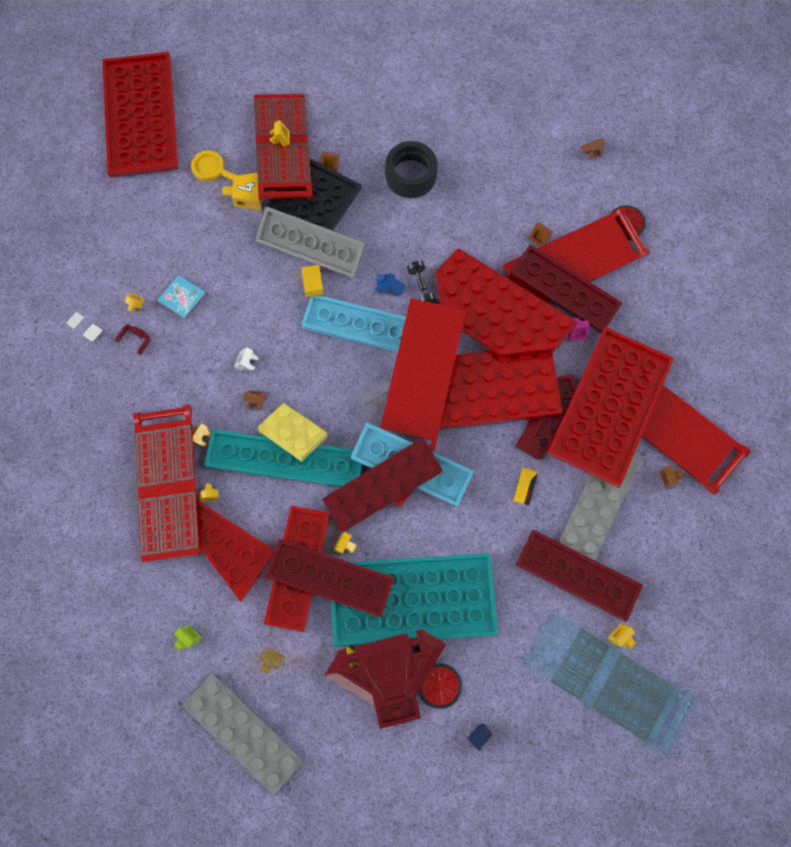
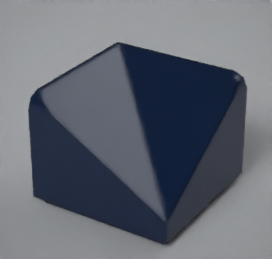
(479, 736)

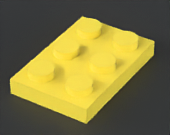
(292, 432)

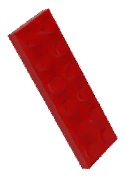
(288, 606)

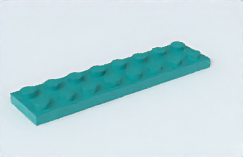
(265, 458)

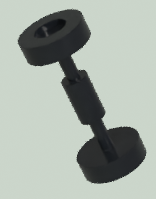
(416, 268)

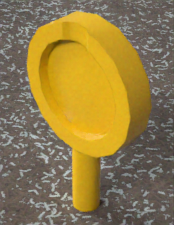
(209, 166)

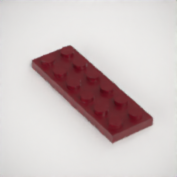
(565, 288)
(382, 485)
(579, 575)
(330, 578)

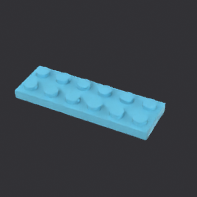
(354, 323)
(378, 445)

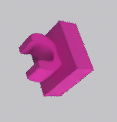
(580, 331)

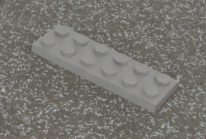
(310, 242)
(595, 513)
(243, 734)

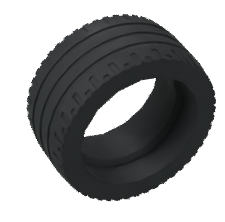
(411, 151)

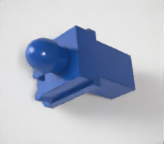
(389, 283)

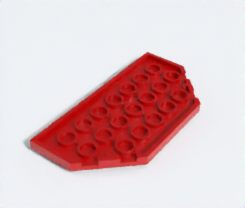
(498, 310)

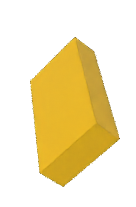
(312, 281)

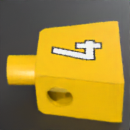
(244, 192)

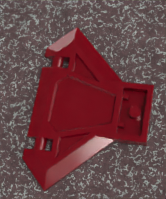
(546, 428)
(388, 674)

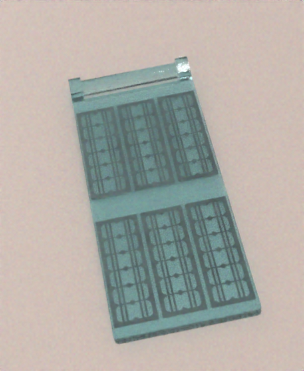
(607, 681)

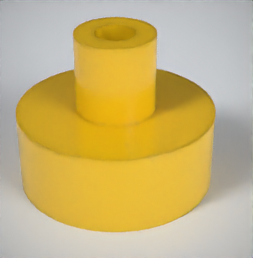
(134, 301)
(208, 494)

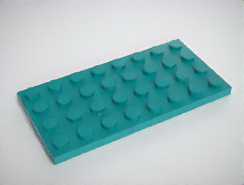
(436, 594)

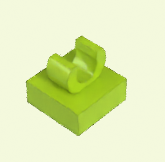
(186, 637)

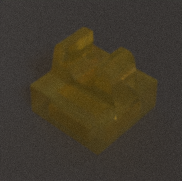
(271, 660)

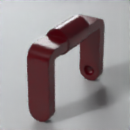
(137, 331)

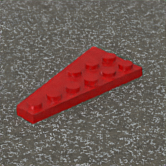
(232, 551)

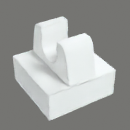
(244, 358)

